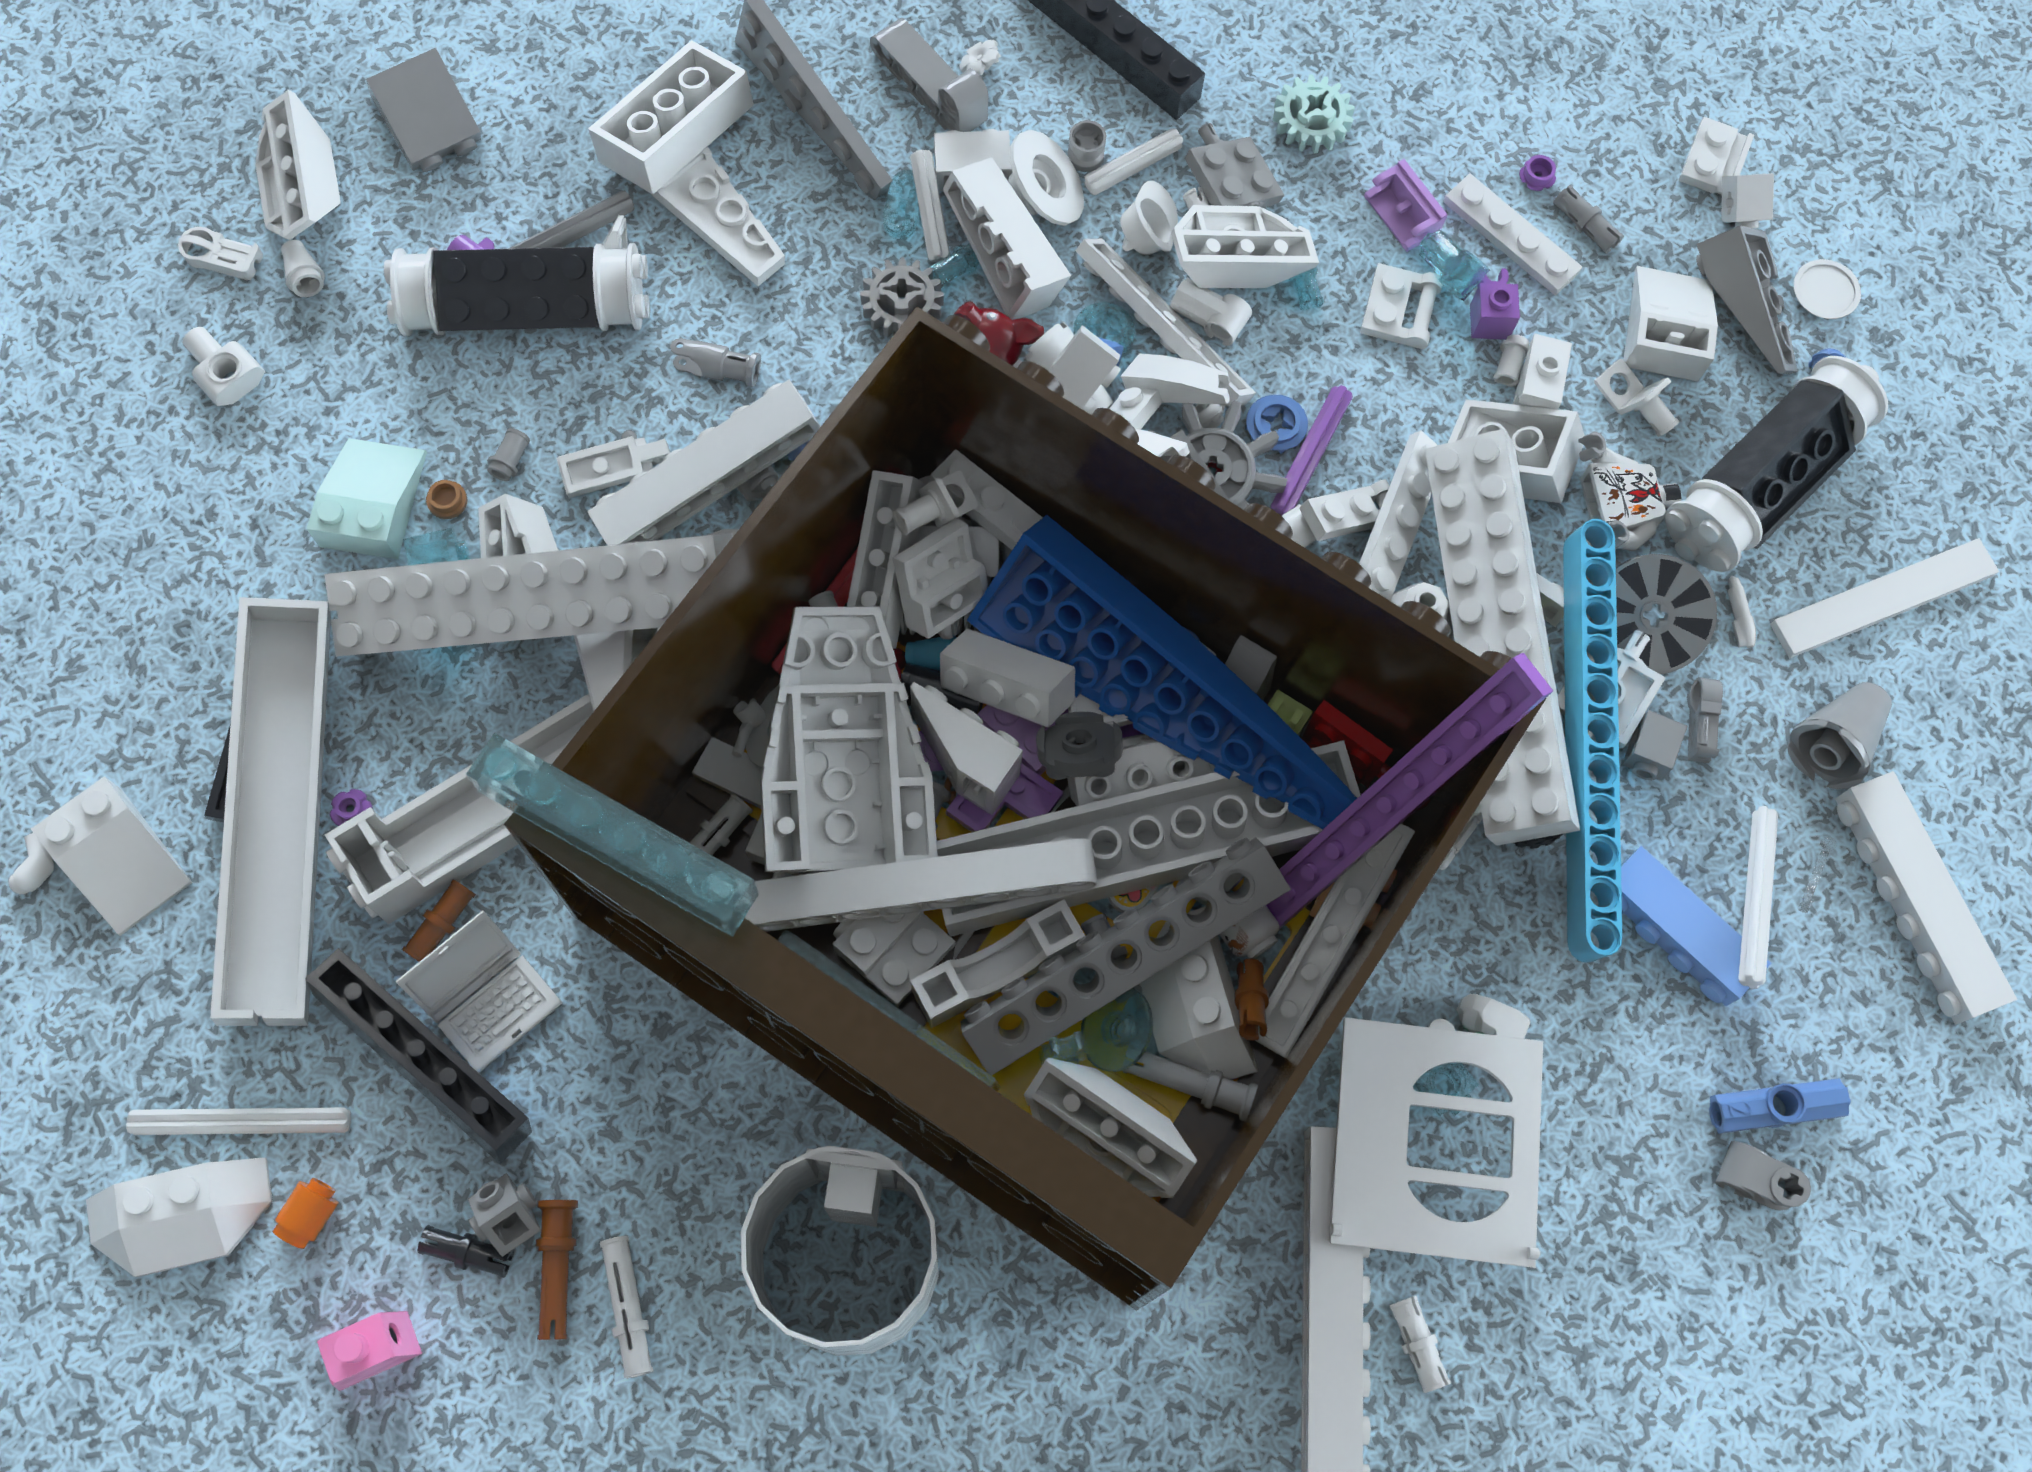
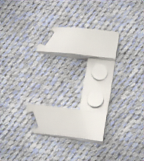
(1161, 380)

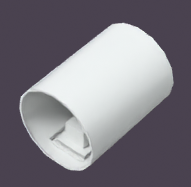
(851, 1197)

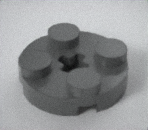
(1095, 757)

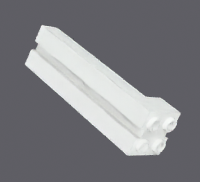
(439, 834)

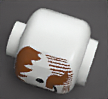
(1252, 934)

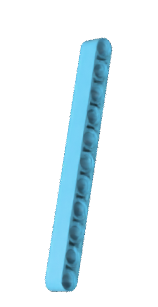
(1583, 753)

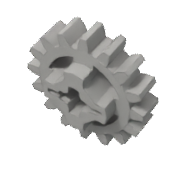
(886, 286)

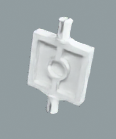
(1635, 687)

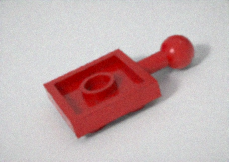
(1364, 749)

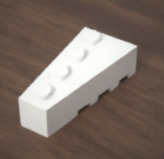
(1005, 239)

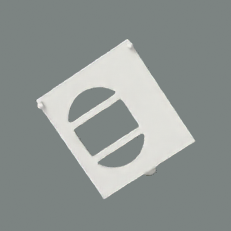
(1370, 1159)

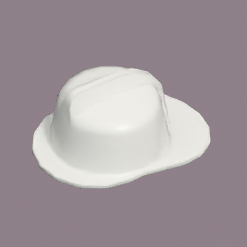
(1149, 220)

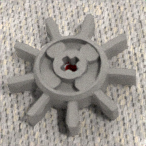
(1231, 455)

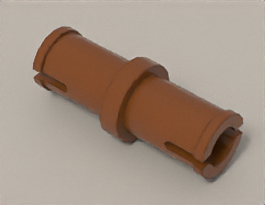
(439, 921)
(1251, 999)

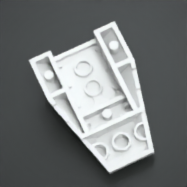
(842, 751)

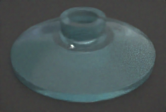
(1108, 1043)

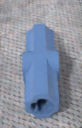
(1802, 1104)

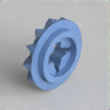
(1268, 409)

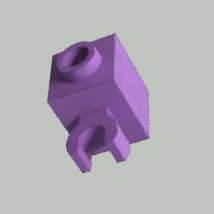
(1494, 308)

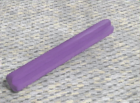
(1312, 449)

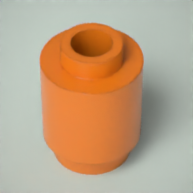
(305, 1213)

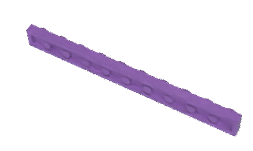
(1411, 783)

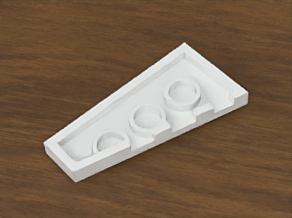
(721, 217)

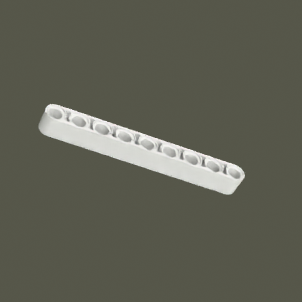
(924, 884)

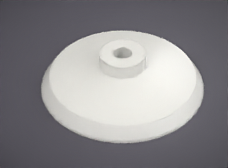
(1827, 289)

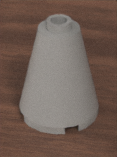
(1842, 736)

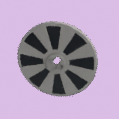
(1678, 592)

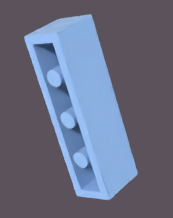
(1682, 926)

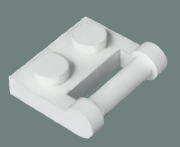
(1389, 301)

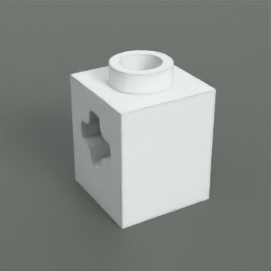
(1747, 199)

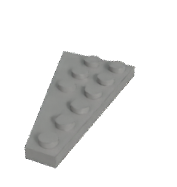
(803, 92)

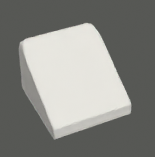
(617, 235)

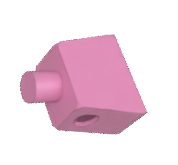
(368, 1348)

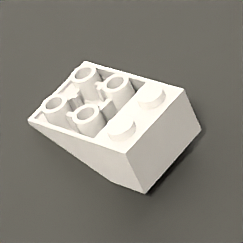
(1671, 324)
(974, 758)

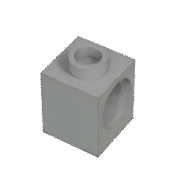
(1654, 746)

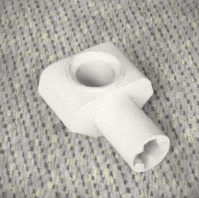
(217, 362)

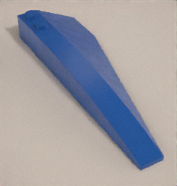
(1145, 665)

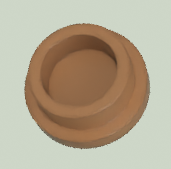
(446, 499)

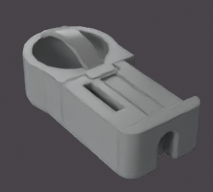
(1705, 707)

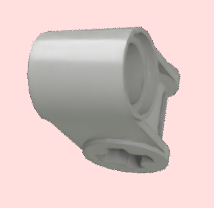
(1757, 1177)

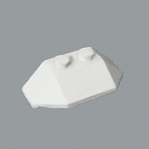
(294, 168)
(1241, 247)
(1197, 1012)
(1111, 1126)
(179, 1215)

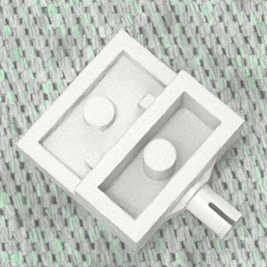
(939, 580)

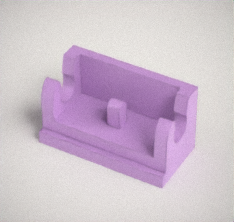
(1405, 205)

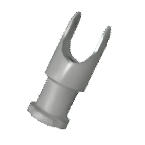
(716, 361)

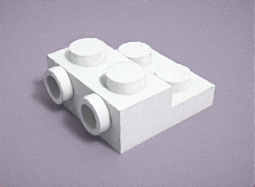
(892, 950)

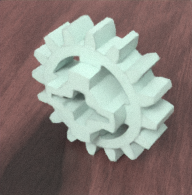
(1315, 109)

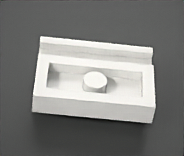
(1714, 154)

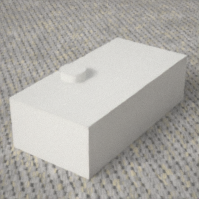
(671, 117)

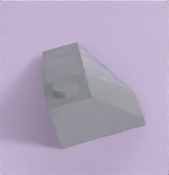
(1740, 271)

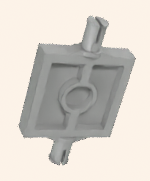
(1232, 171)

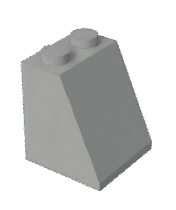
(424, 110)

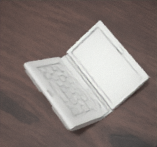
(498, 1011)

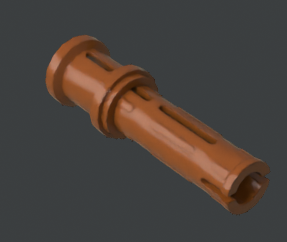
(555, 1243)

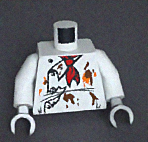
(1624, 493)

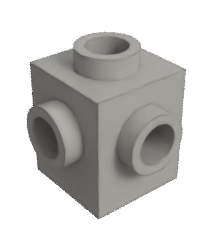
(504, 1214)

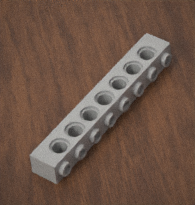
(1001, 1047)

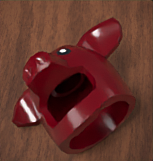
(1003, 333)

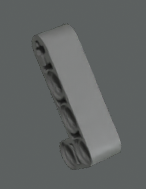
(954, 100)

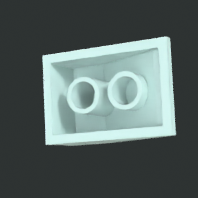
(367, 498)

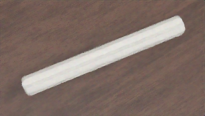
(1758, 898)
(238, 1121)

